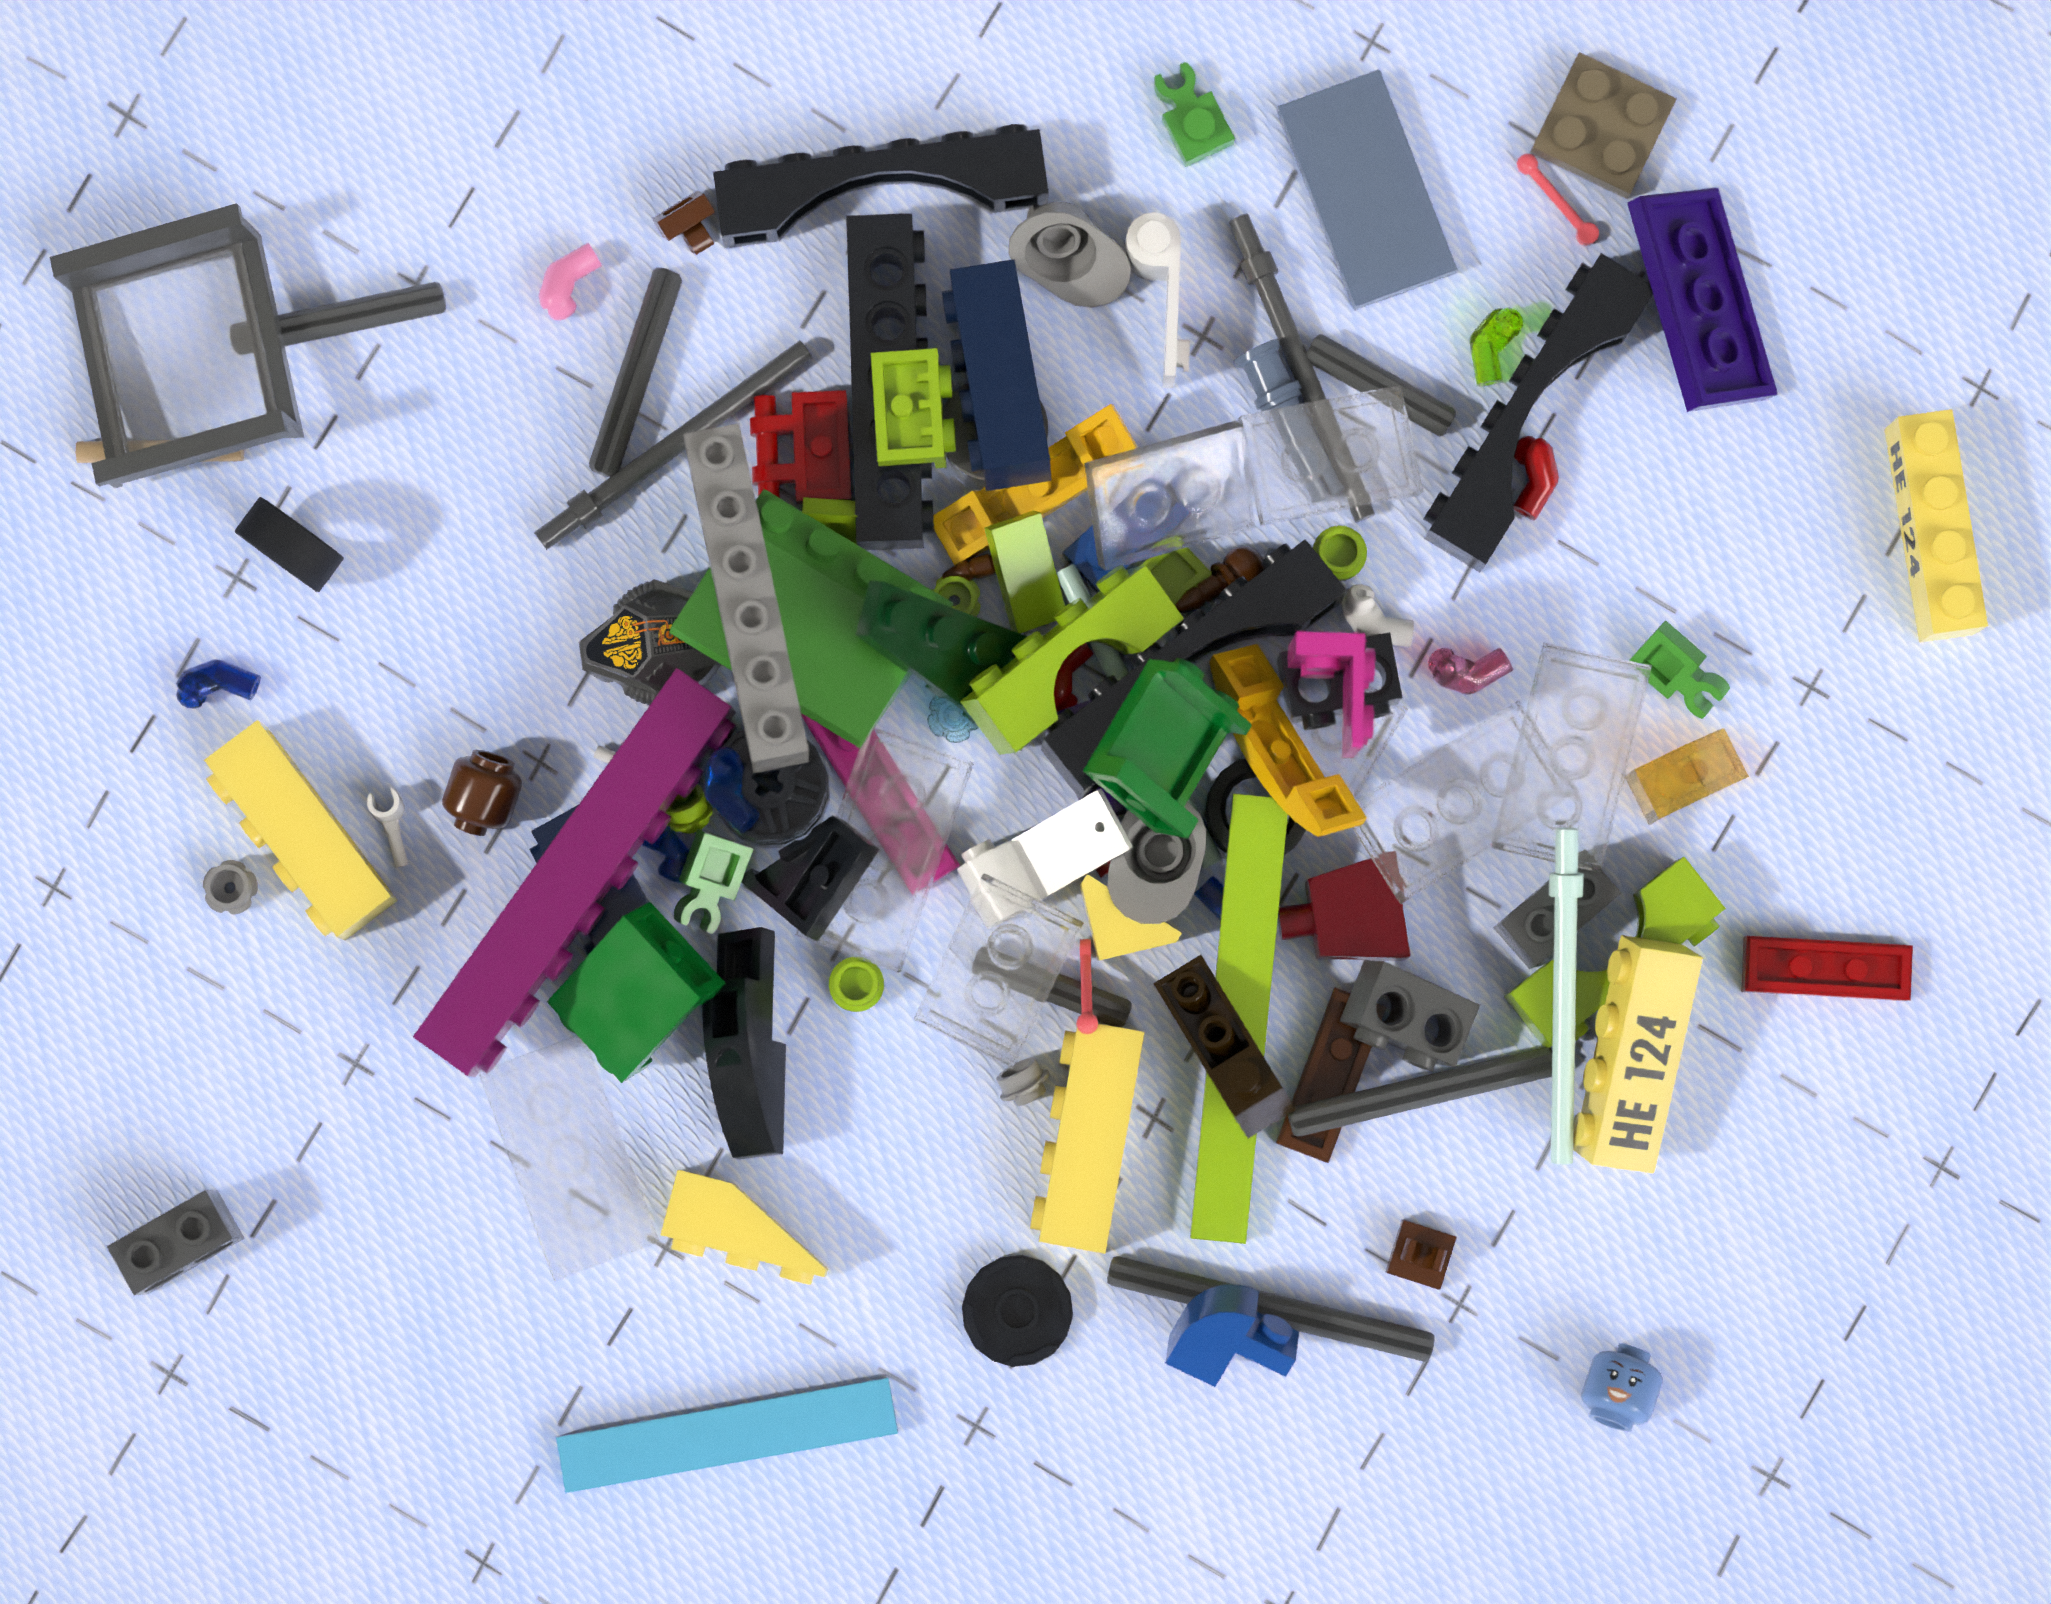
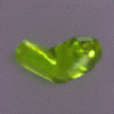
(1489, 340)

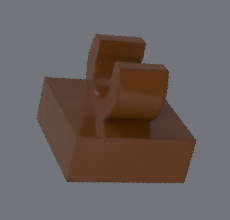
(686, 220)
(1420, 1254)

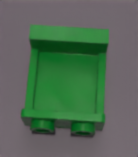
(1164, 744)
(634, 991)

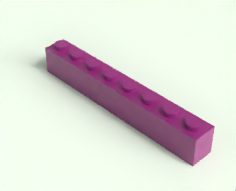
(576, 874)

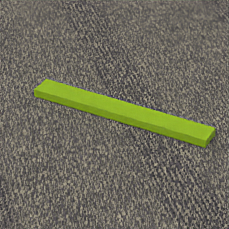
(1245, 976)

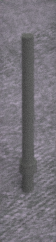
(1261, 270)
(587, 507)

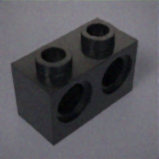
(1322, 714)

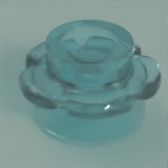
(942, 725)

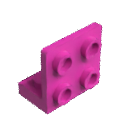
(1323, 654)

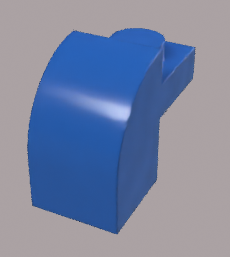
(1227, 1323)

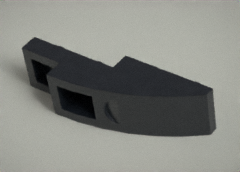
(741, 1057)

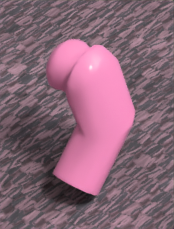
(560, 281)

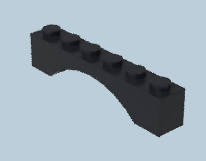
(768, 200)
(1481, 506)
(1279, 601)

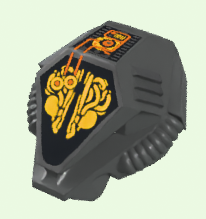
(637, 644)

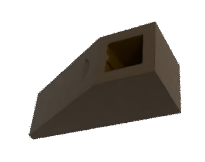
(1224, 1046)

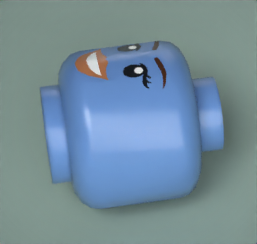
(1622, 1388)

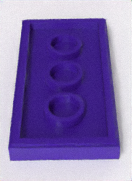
(1702, 299)

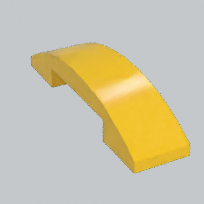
(963, 521)
(1276, 750)

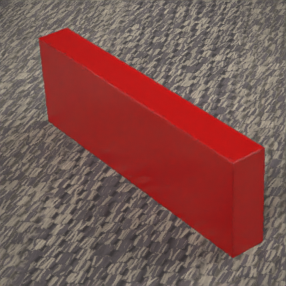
(1827, 968)

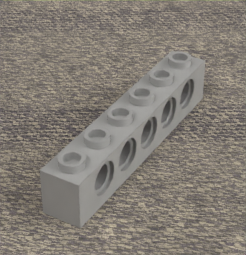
(746, 598)

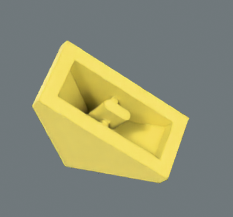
(1115, 933)

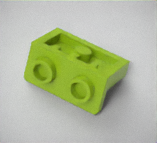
(910, 407)

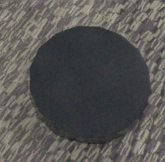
(1017, 1310)

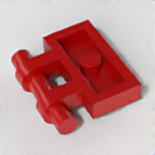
(819, 440)

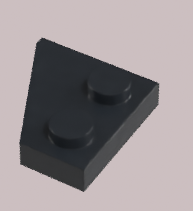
(814, 875)

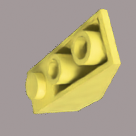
(726, 1219)

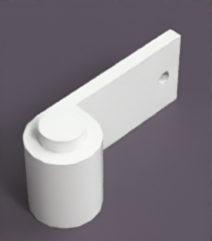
(1154, 255)
(1052, 851)

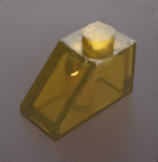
(1686, 776)

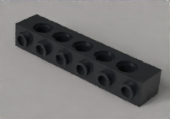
(870, 243)

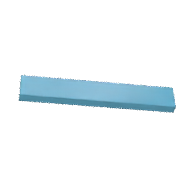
(727, 1435)

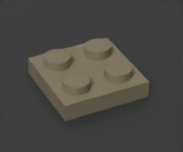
(1603, 125)

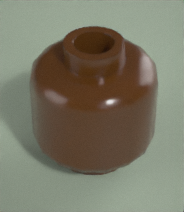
(482, 792)

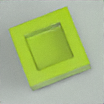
(834, 514)

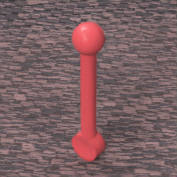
(1586, 232)
(1087, 1021)

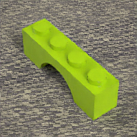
(1019, 699)
(1668, 908)

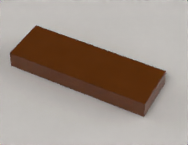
(1329, 1071)

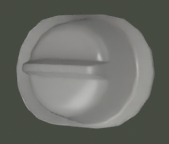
(1069, 255)
(1157, 874)

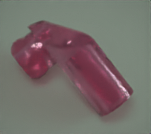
(1466, 675)

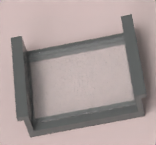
(180, 344)

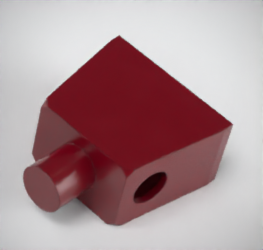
(1349, 916)

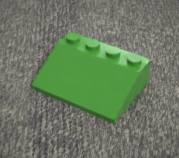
(820, 598)

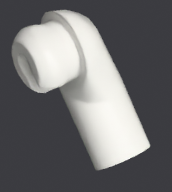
(1367, 618)

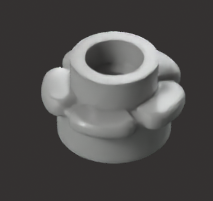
(216, 881)
(1023, 1082)

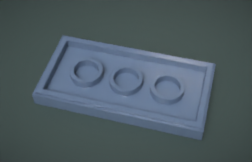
(1366, 189)

